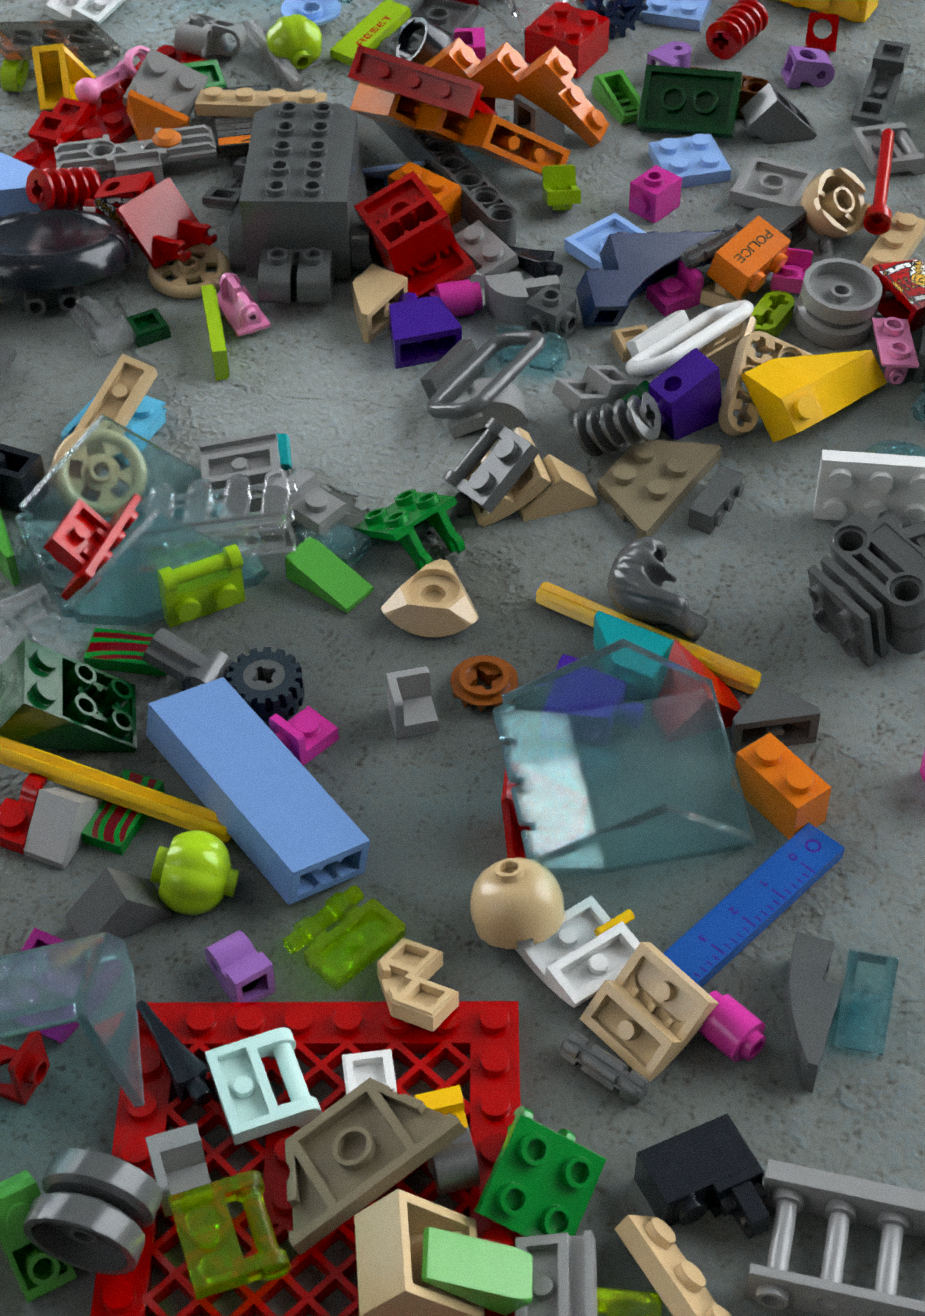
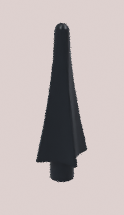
(537, 262)
(185, 1069)

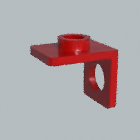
(826, 44)
(26, 1068)

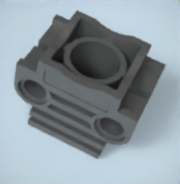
(871, 589)

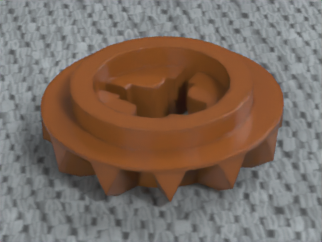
(489, 669)

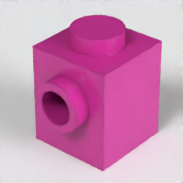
(655, 194)

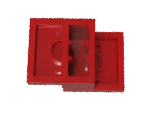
(414, 235)

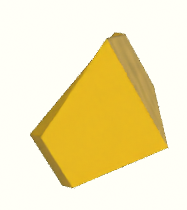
(57, 74)

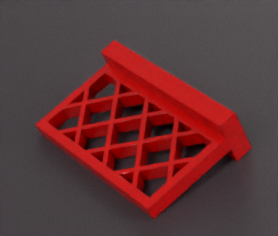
(417, 82)

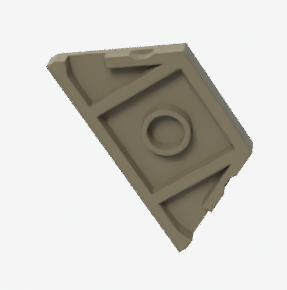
(654, 480)
(357, 1155)

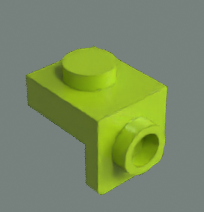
(560, 187)

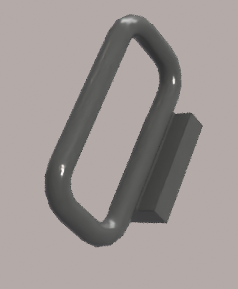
(465, 364)

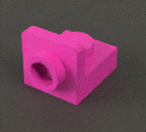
(474, 39)
(792, 273)
(677, 292)
(305, 733)

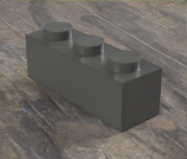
(716, 500)

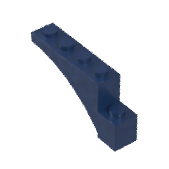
(630, 266)

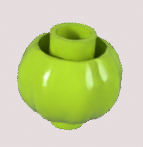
(296, 40)
(194, 873)

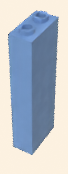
(257, 790)

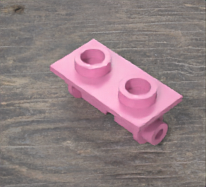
(239, 306)
(895, 347)

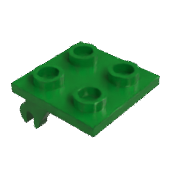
(409, 509)
(539, 1180)

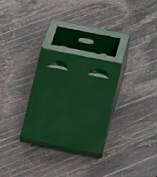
(64, 703)

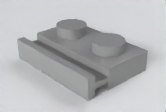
(244, 454)
(562, 1275)

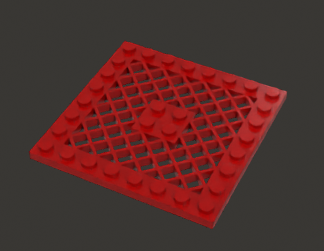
(333, 1028)

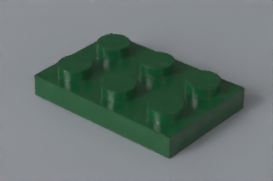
(689, 101)

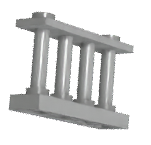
(842, 1202)

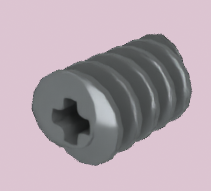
(618, 425)

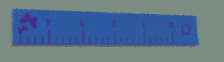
(754, 904)

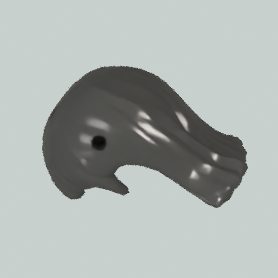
(637, 590)

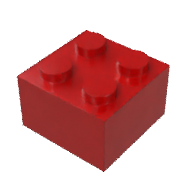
(574, 31)

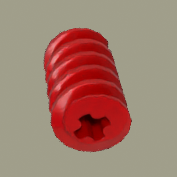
(736, 28)
(62, 187)

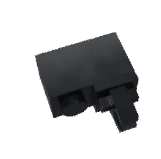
(703, 1172)

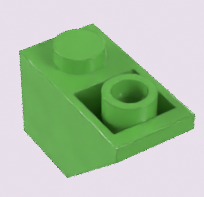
(32, 1268)

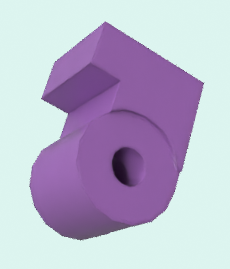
(671, 54)
(807, 65)
(237, 964)

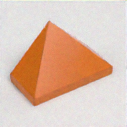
(149, 114)

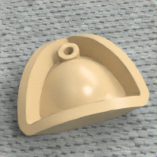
(431, 602)

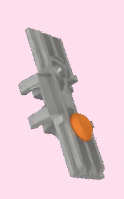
(164, 147)

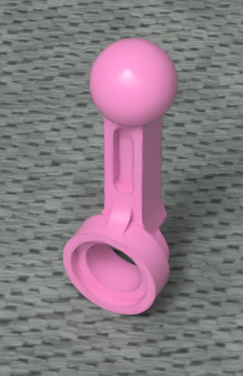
(89, 89)

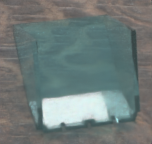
(105, 472)
(621, 764)
(82, 983)

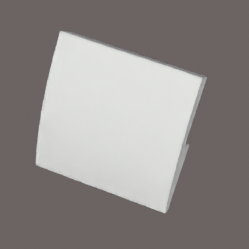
(81, 9)
(576, 960)

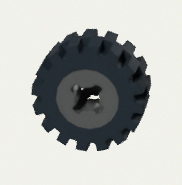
(268, 682)

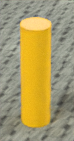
(625, 916)

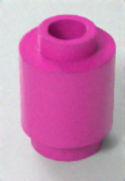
(460, 296)
(733, 1029)

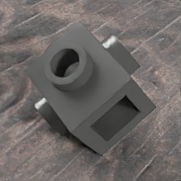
(551, 312)

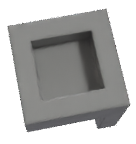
(411, 702)
(177, 1161)

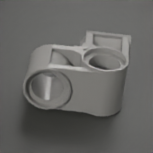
(206, 34)

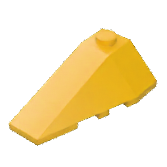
(809, 388)

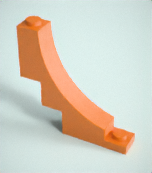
(482, 134)

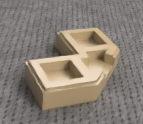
(406, 987)

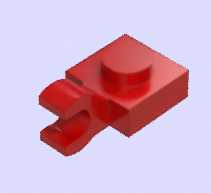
(17, 815)

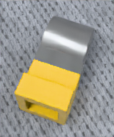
(457, 1163)

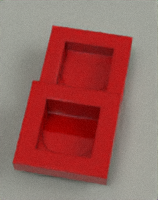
(62, 122)

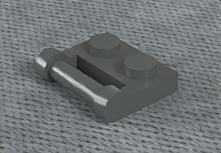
(499, 469)

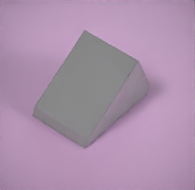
(58, 824)

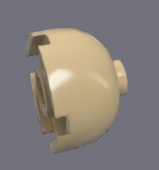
(834, 203)
(516, 903)

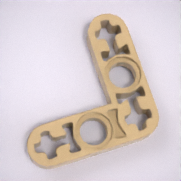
(743, 361)

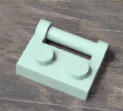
(246, 1091)

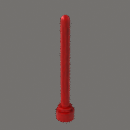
(879, 216)

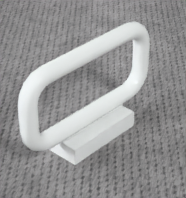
(677, 336)

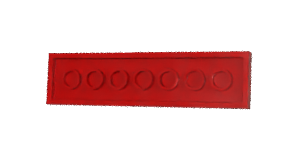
(108, 117)

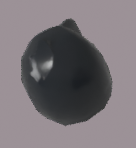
(433, 42)

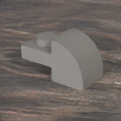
(508, 294)
(598, 386)
(507, 408)
(314, 505)

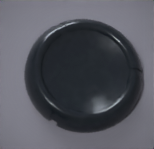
(60, 249)

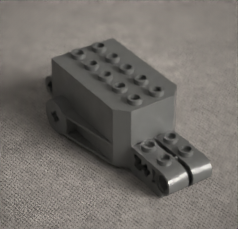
(300, 202)

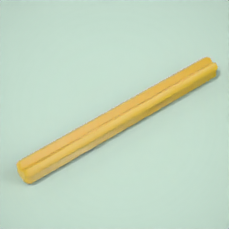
(584, 610)
(111, 788)

